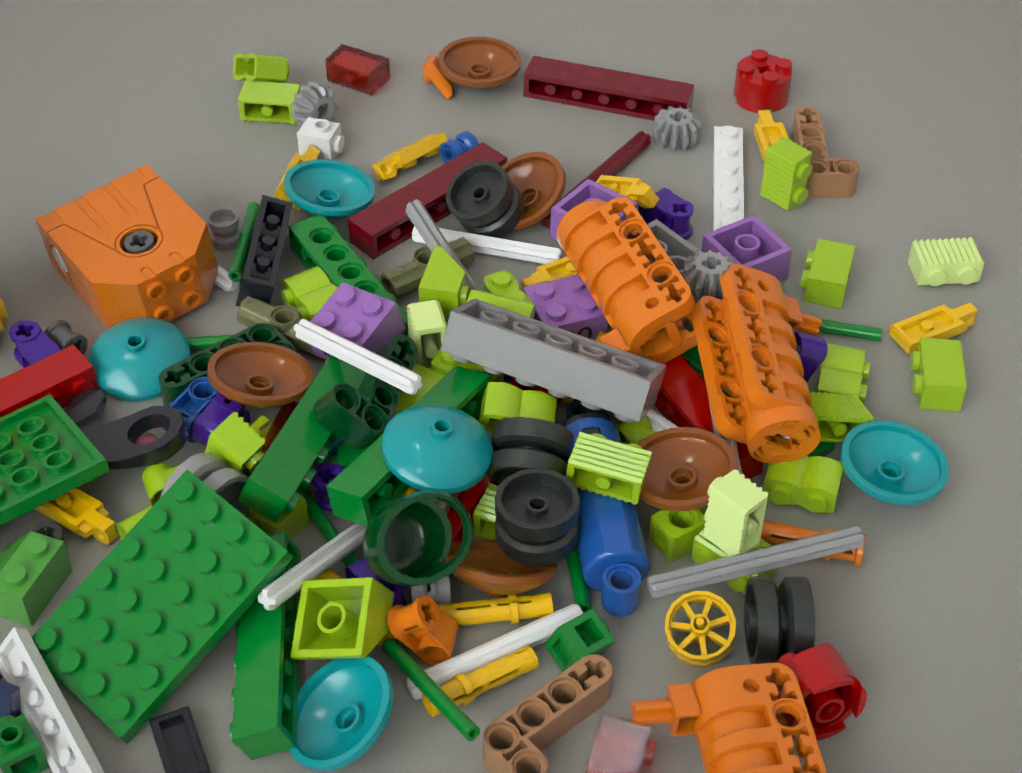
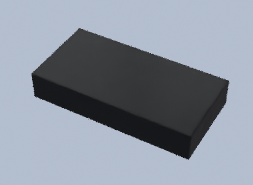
(179, 742)

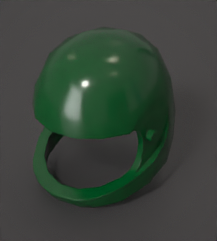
(412, 539)

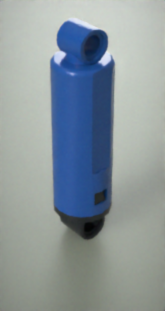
(609, 530)

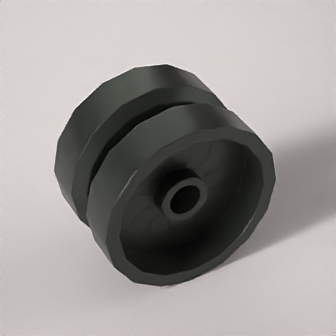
(485, 199)
(528, 444)
(537, 516)
(778, 618)

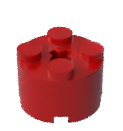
(762, 81)
(827, 688)

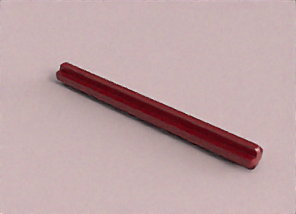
(613, 163)

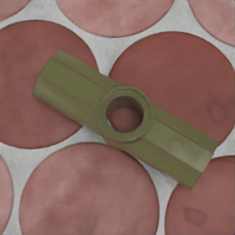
(409, 275)
(281, 317)

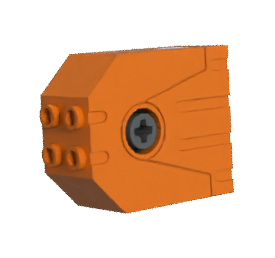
(132, 249)

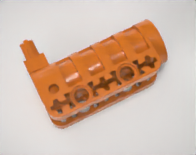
(617, 273)
(757, 365)
(739, 720)

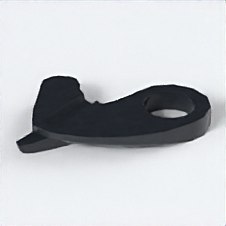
(117, 438)

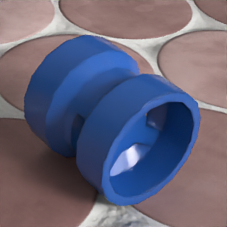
(453, 148)

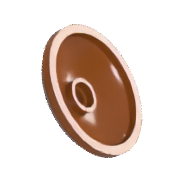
(479, 62)
(541, 183)
(259, 374)
(684, 467)
(496, 574)

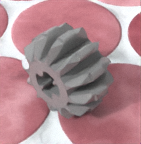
(315, 102)
(677, 128)
(704, 271)

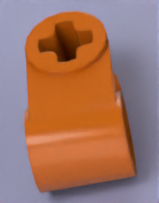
(424, 629)

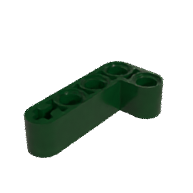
(180, 375)
(363, 413)

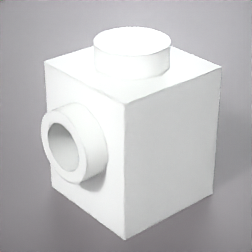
(322, 135)

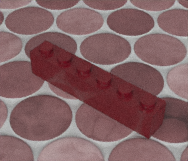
(604, 88)
(386, 222)

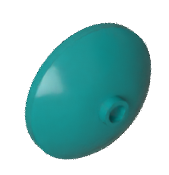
(329, 188)
(131, 370)
(437, 448)
(894, 462)
(341, 713)

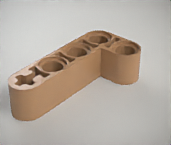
(829, 175)
(583, 686)

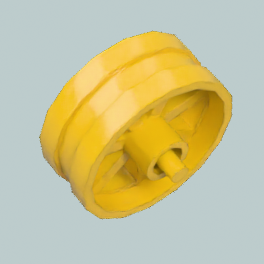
(700, 628)

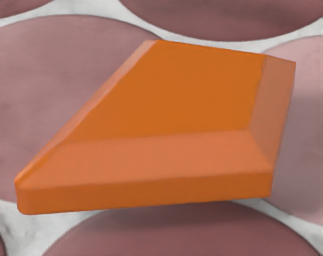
(434, 75)

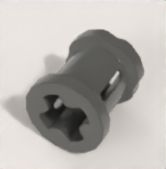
(63, 336)

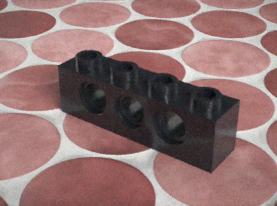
(265, 250)

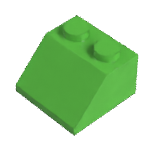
(31, 576)

